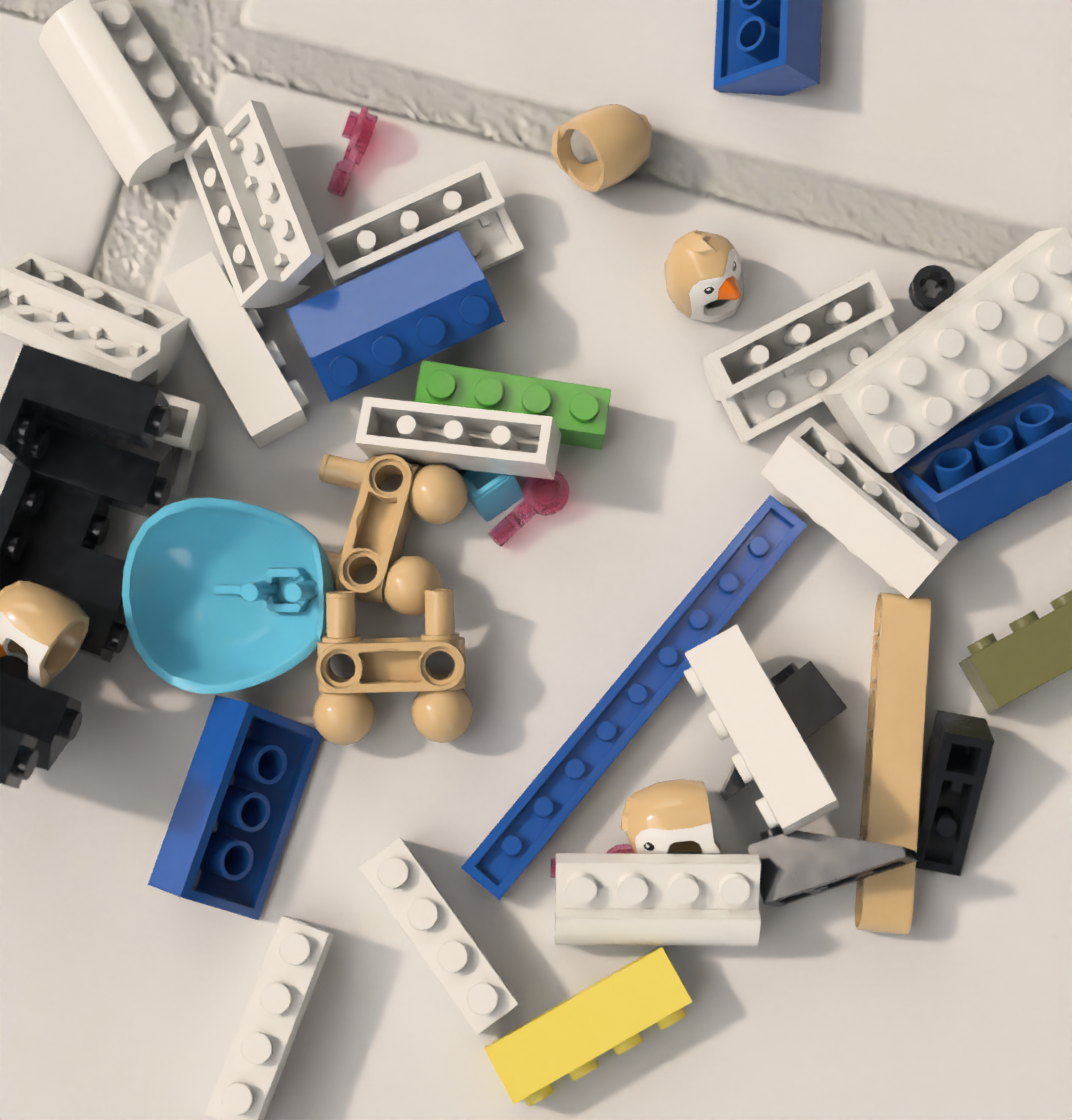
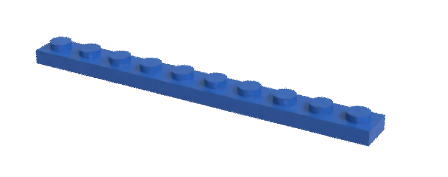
(632, 698)

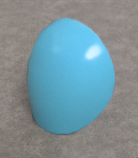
(224, 594)

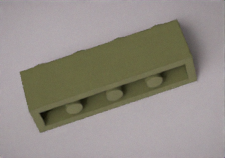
(1023, 660)

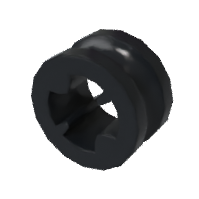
(936, 274)

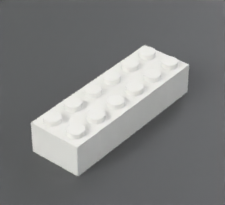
(958, 354)

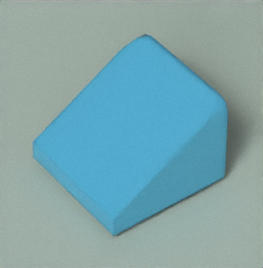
(491, 492)

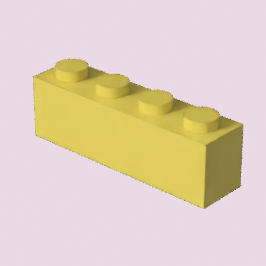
(588, 1025)

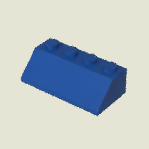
(767, 46)
(395, 315)
(994, 460)
(236, 807)

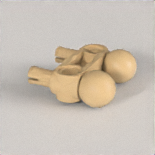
(382, 525)
(391, 664)

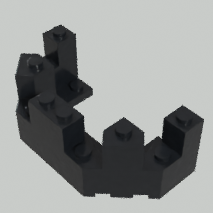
(75, 450)

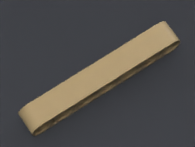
(894, 756)

